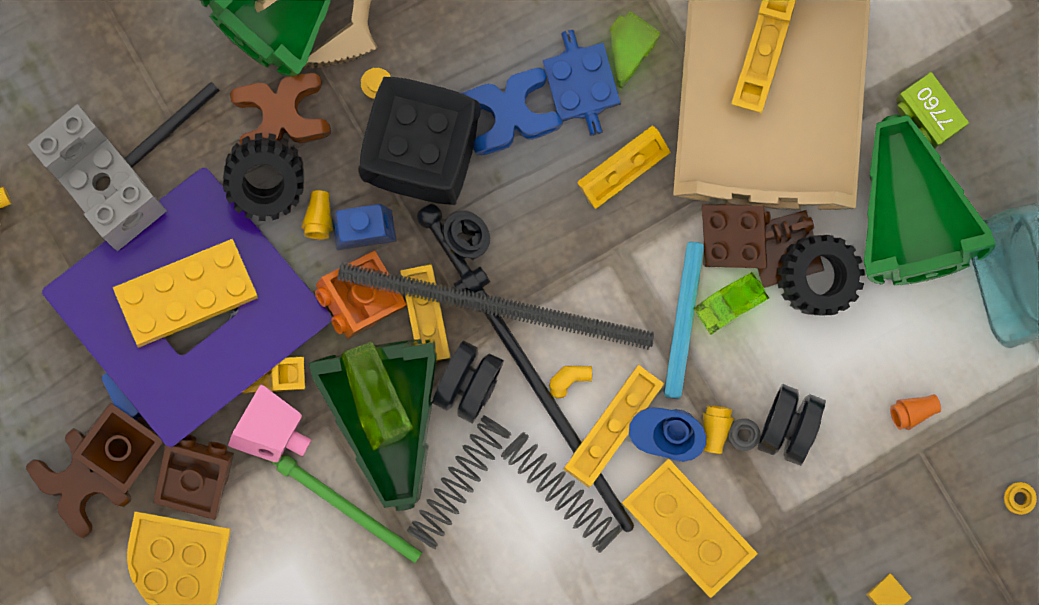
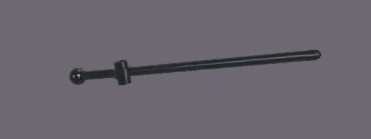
(475, 281)

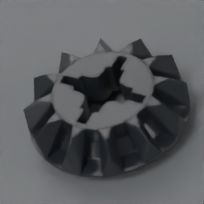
(468, 224)

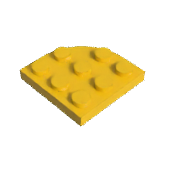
(176, 560)

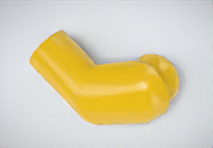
(566, 376)

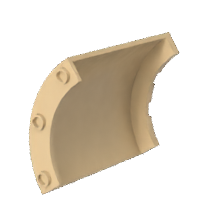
(811, 125)

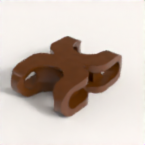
(76, 487)

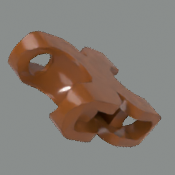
(281, 108)

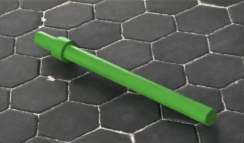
(288, 466)

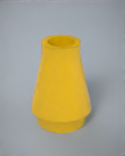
(318, 219)
(716, 424)

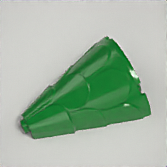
(276, 35)
(917, 211)

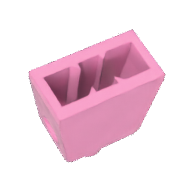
(269, 428)

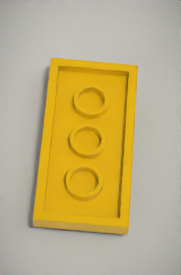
(185, 293)
(689, 528)

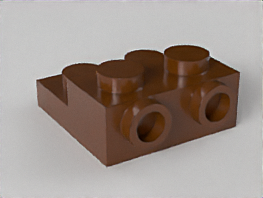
(193, 477)

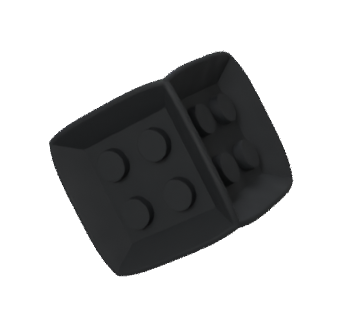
(419, 140)

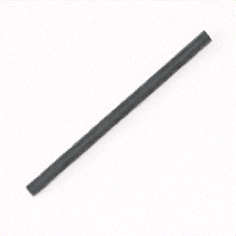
(495, 305)

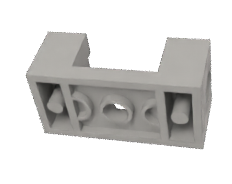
(81, 155)

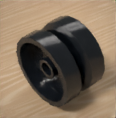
(471, 383)
(787, 423)

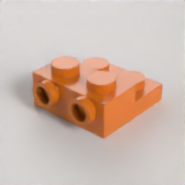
(354, 305)

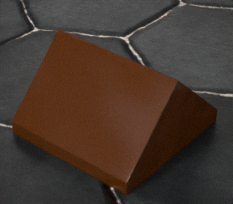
(117, 447)

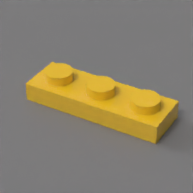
(624, 167)
(426, 315)

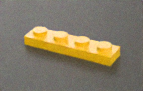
(612, 426)

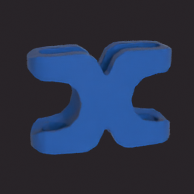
(511, 112)

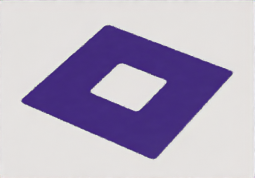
(185, 390)

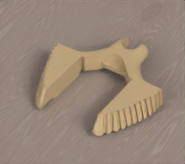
(344, 45)

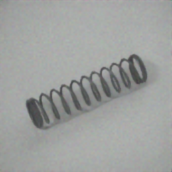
(515, 446)
(421, 534)

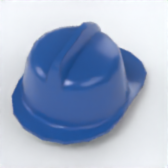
(668, 433)

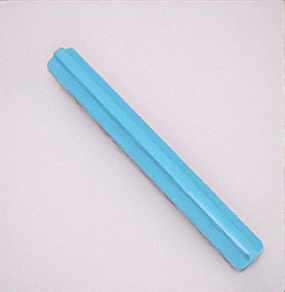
(684, 320)

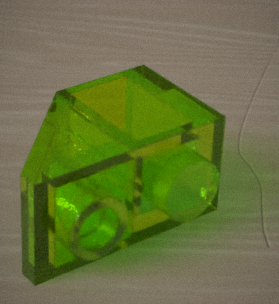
(731, 303)

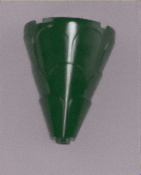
(398, 468)

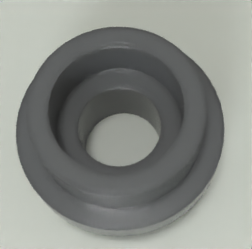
(754, 432)

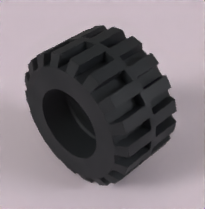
(263, 201)
(845, 275)

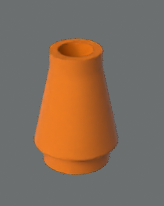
(913, 411)

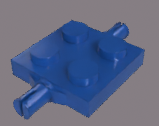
(581, 82)

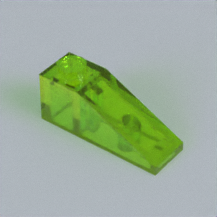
(375, 397)

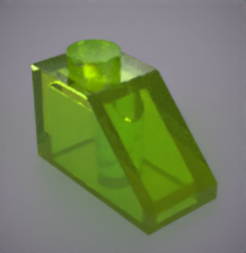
(630, 45)

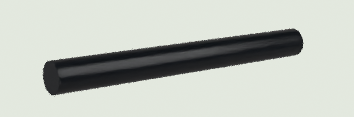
(171, 124)

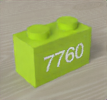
(931, 110)

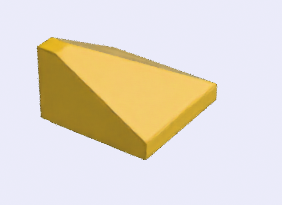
(888, 592)

